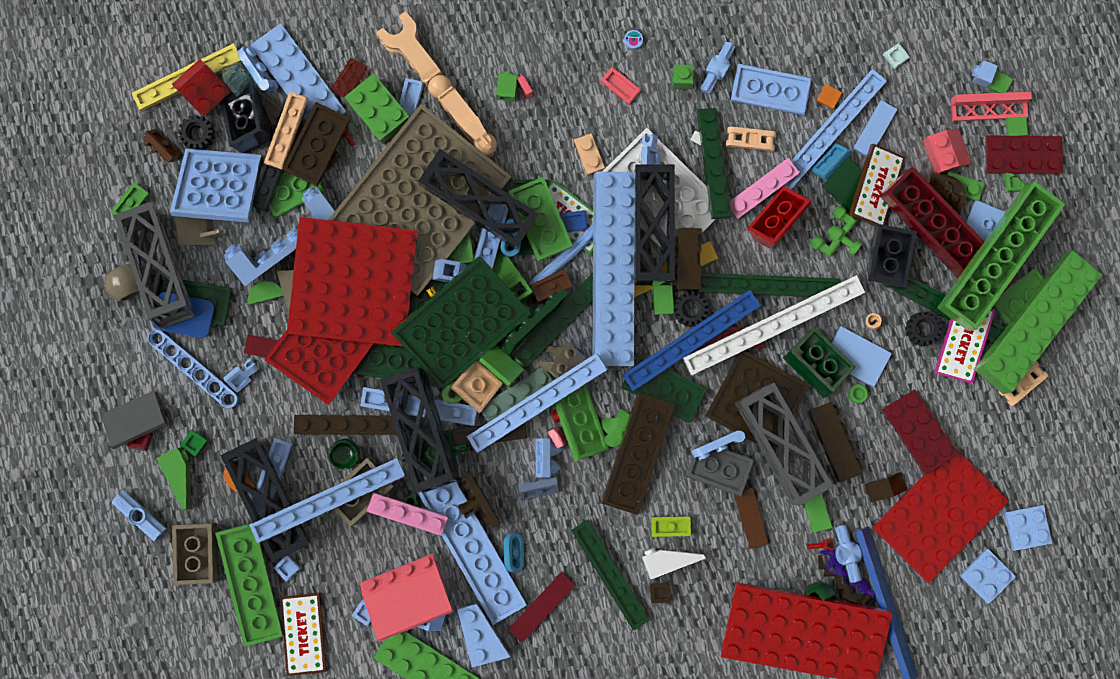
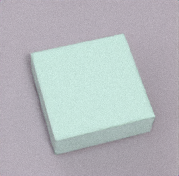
(896, 56)

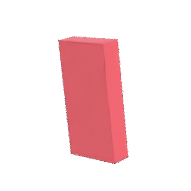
(620, 85)

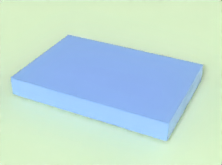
(863, 354)

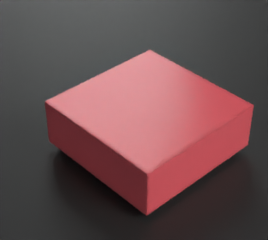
(525, 87)
(558, 437)

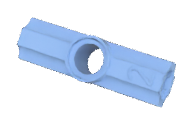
(130, 507)

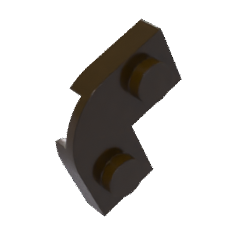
(950, 188)

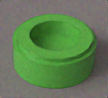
(858, 393)

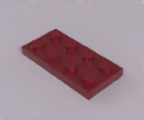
(1024, 154)
(919, 432)

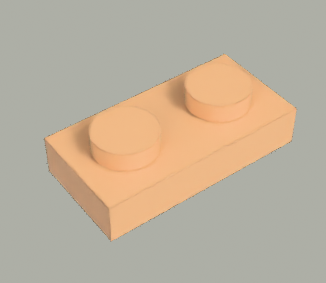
(589, 154)

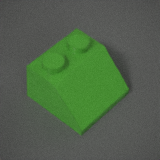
(502, 365)

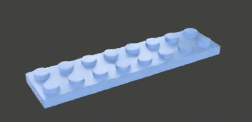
(475, 554)

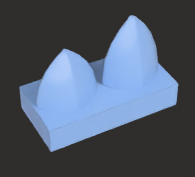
(544, 450)

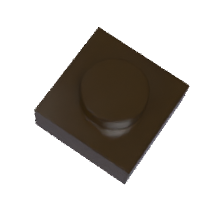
(660, 592)

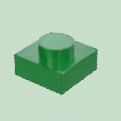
(194, 443)

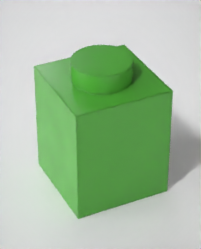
(682, 77)
(506, 86)

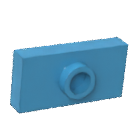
(831, 161)

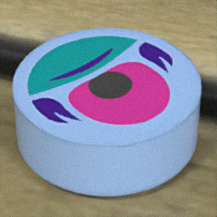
(633, 39)

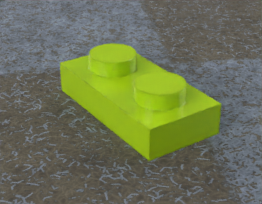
(671, 526)

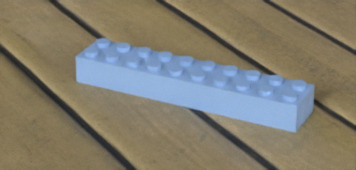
(613, 267)

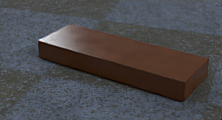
(751, 519)

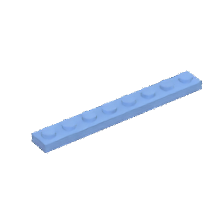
(836, 124)
(537, 402)
(326, 500)

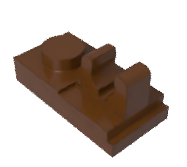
(162, 145)
(545, 287)

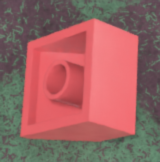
(946, 151)

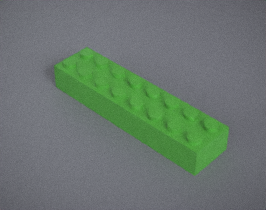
(1001, 256)
(1037, 322)

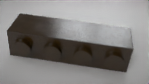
(834, 442)

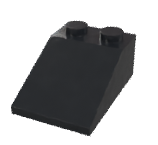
(246, 120)
(891, 255)

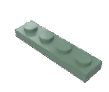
(516, 394)

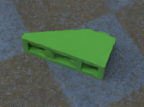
(177, 472)

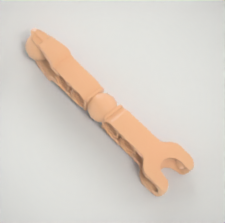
(438, 84)

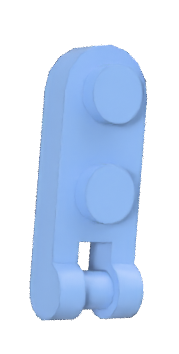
(257, 69)
(719, 444)

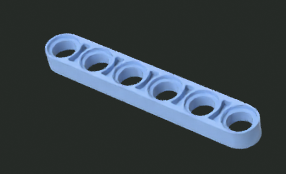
(192, 370)

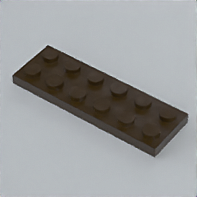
(637, 453)

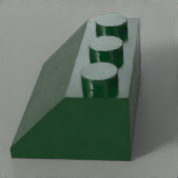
(819, 362)

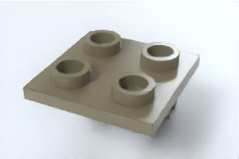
(196, 231)
(567, 359)

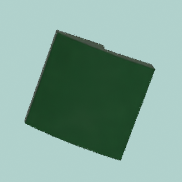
(844, 183)

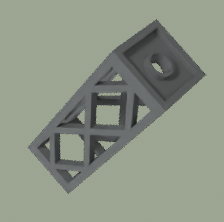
(149, 220)
(804, 451)

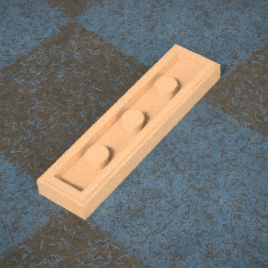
(286, 130)

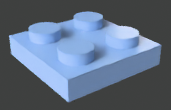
(1028, 527)
(987, 576)

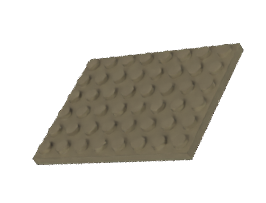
(392, 197)

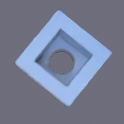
(984, 73)

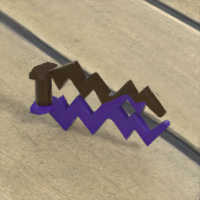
(838, 573)

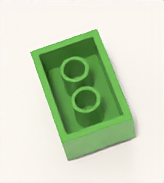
(377, 108)

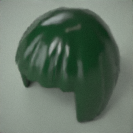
(344, 454)
(821, 590)

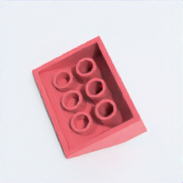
(406, 597)

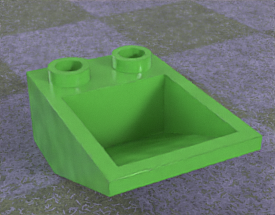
(511, 277)

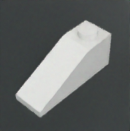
(665, 561)

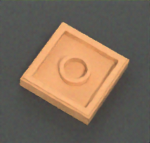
(477, 386)

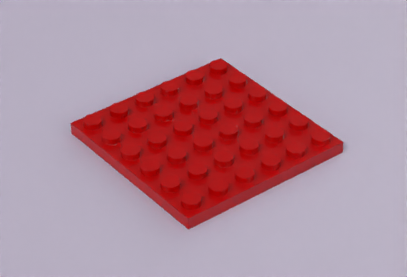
(350, 280)

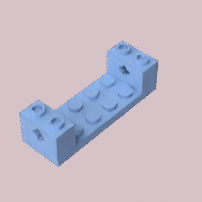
(248, 270)

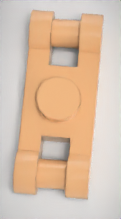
(751, 139)
(1027, 384)

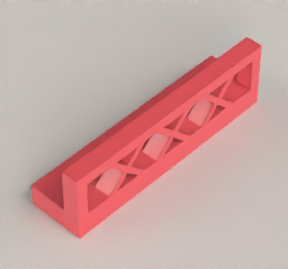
(990, 99)

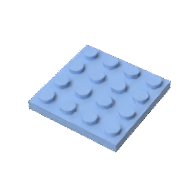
(216, 185)

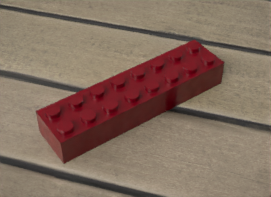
(934, 221)

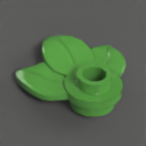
(615, 428)

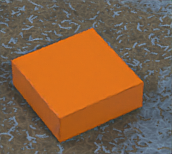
(829, 96)

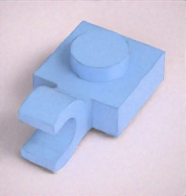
(649, 153)
(239, 378)

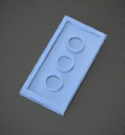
(771, 89)

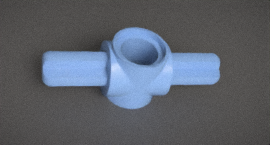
(717, 67)
(848, 554)

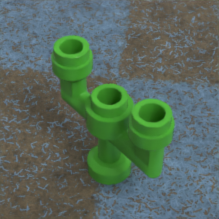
(837, 234)

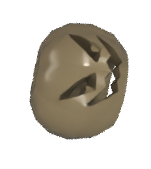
(121, 283)

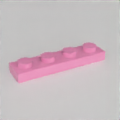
(763, 188)
(407, 513)

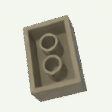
(356, 509)
(195, 553)

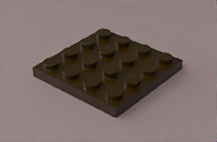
(745, 377)

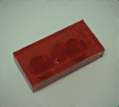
(349, 77)

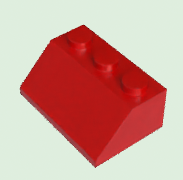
(778, 217)

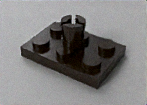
(477, 502)

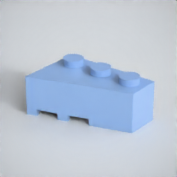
(480, 636)

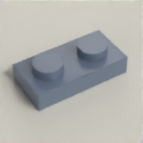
(537, 489)

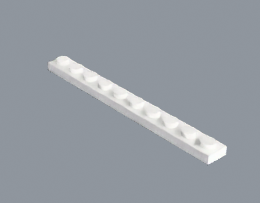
(773, 325)

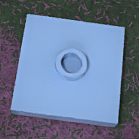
(983, 218)

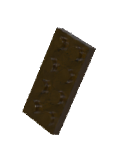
(316, 144)

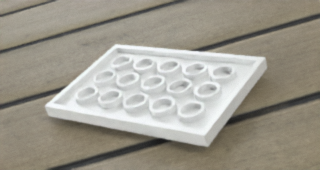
(691, 193)

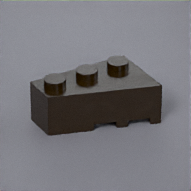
(687, 259)

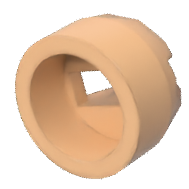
(872, 317)

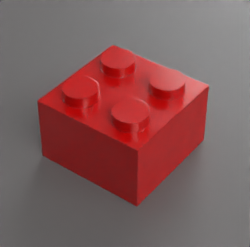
(201, 87)

